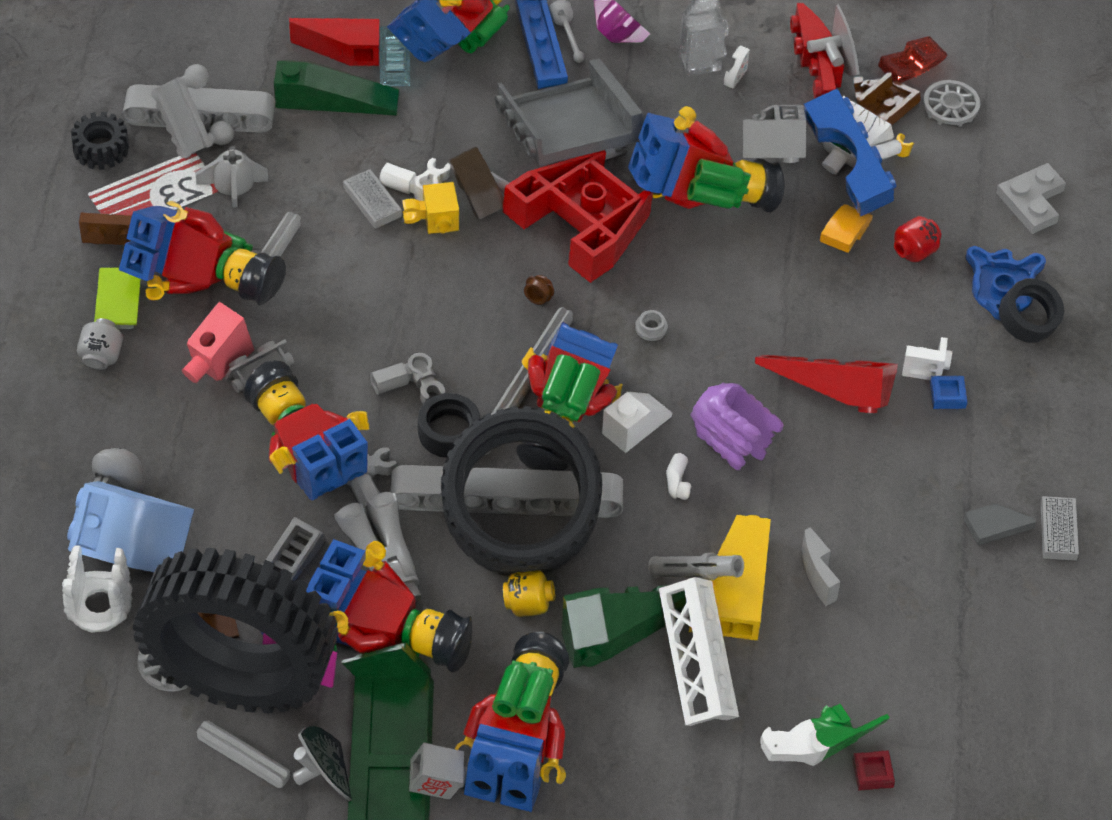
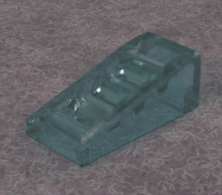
(393, 50)

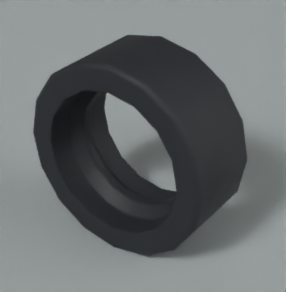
(1044, 294)
(439, 406)

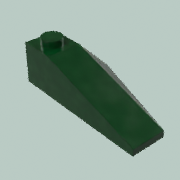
(323, 88)
(606, 623)

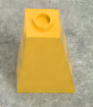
(741, 597)

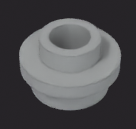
(651, 319)

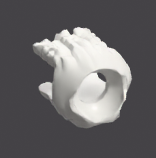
(83, 584)

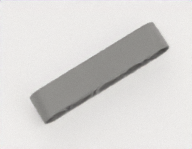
(240, 108)

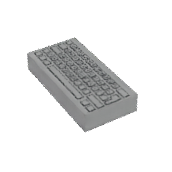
(372, 198)
(1059, 528)

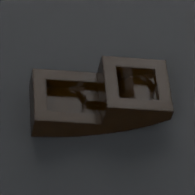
(477, 182)

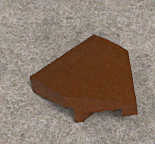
(885, 98)

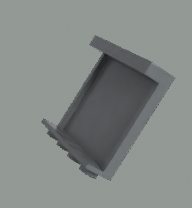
(572, 116)

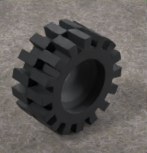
(95, 128)

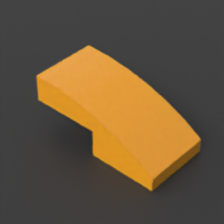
(845, 228)

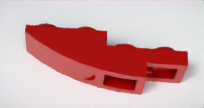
(808, 28)

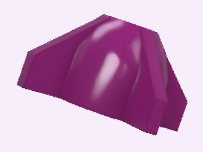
(617, 23)

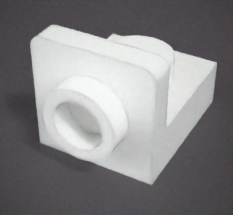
(925, 362)

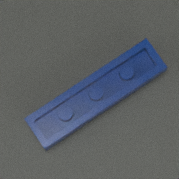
(541, 43)

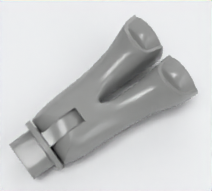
(384, 515)

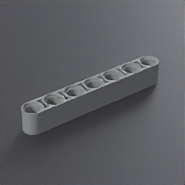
(504, 491)

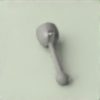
(562, 14)

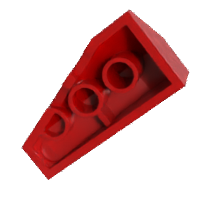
(855, 383)

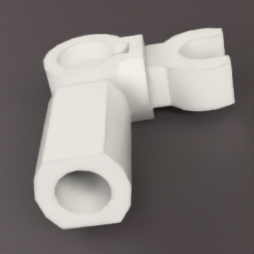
(407, 181)

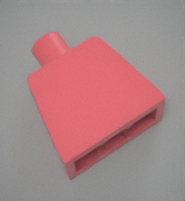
(217, 343)

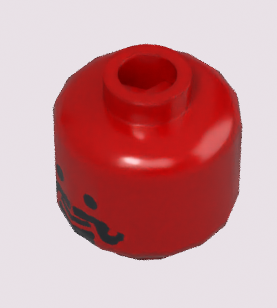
(917, 239)

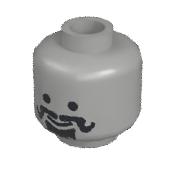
(99, 344)

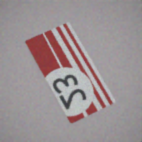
(154, 187)

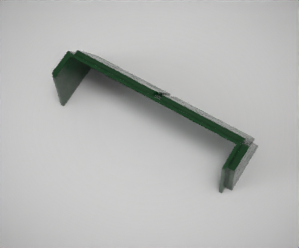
(387, 729)

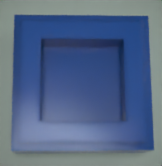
(948, 392)

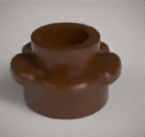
(538, 289)

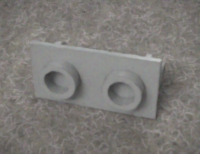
(242, 367)

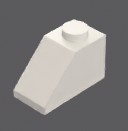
(633, 419)

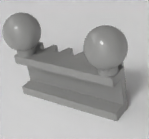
(182, 116)

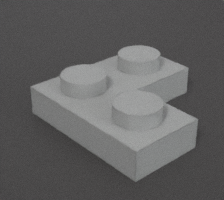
(1028, 195)

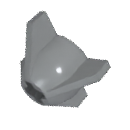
(232, 173)

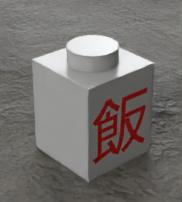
(437, 771)

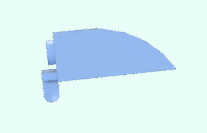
(125, 519)

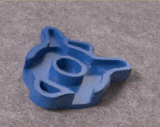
(998, 273)

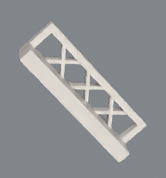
(710, 650)

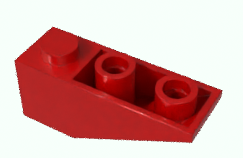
(342, 39)

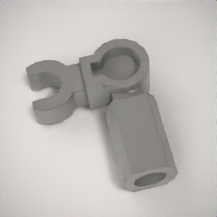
(417, 370)
(364, 486)

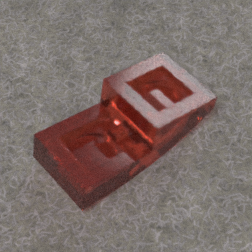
(915, 60)

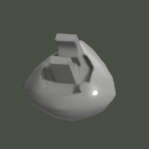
(119, 469)

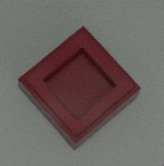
(873, 770)

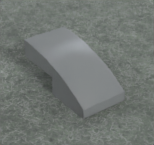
(816, 561)

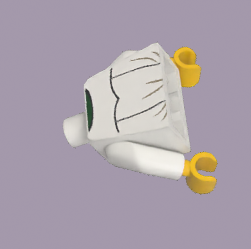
(879, 135)

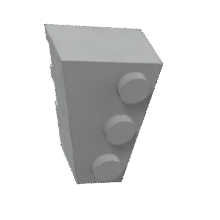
(776, 134)

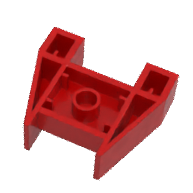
(590, 201)

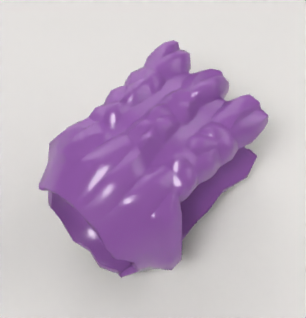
(734, 423)

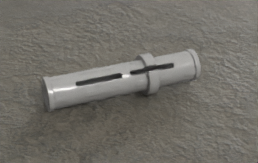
(721, 566)

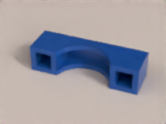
(833, 121)

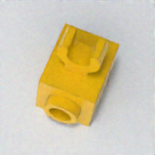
(437, 208)

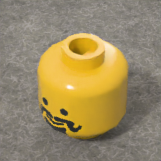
(528, 593)

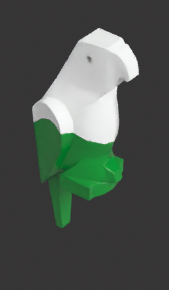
(816, 738)

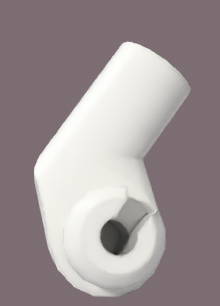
(674, 474)

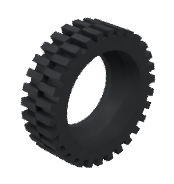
(220, 665)

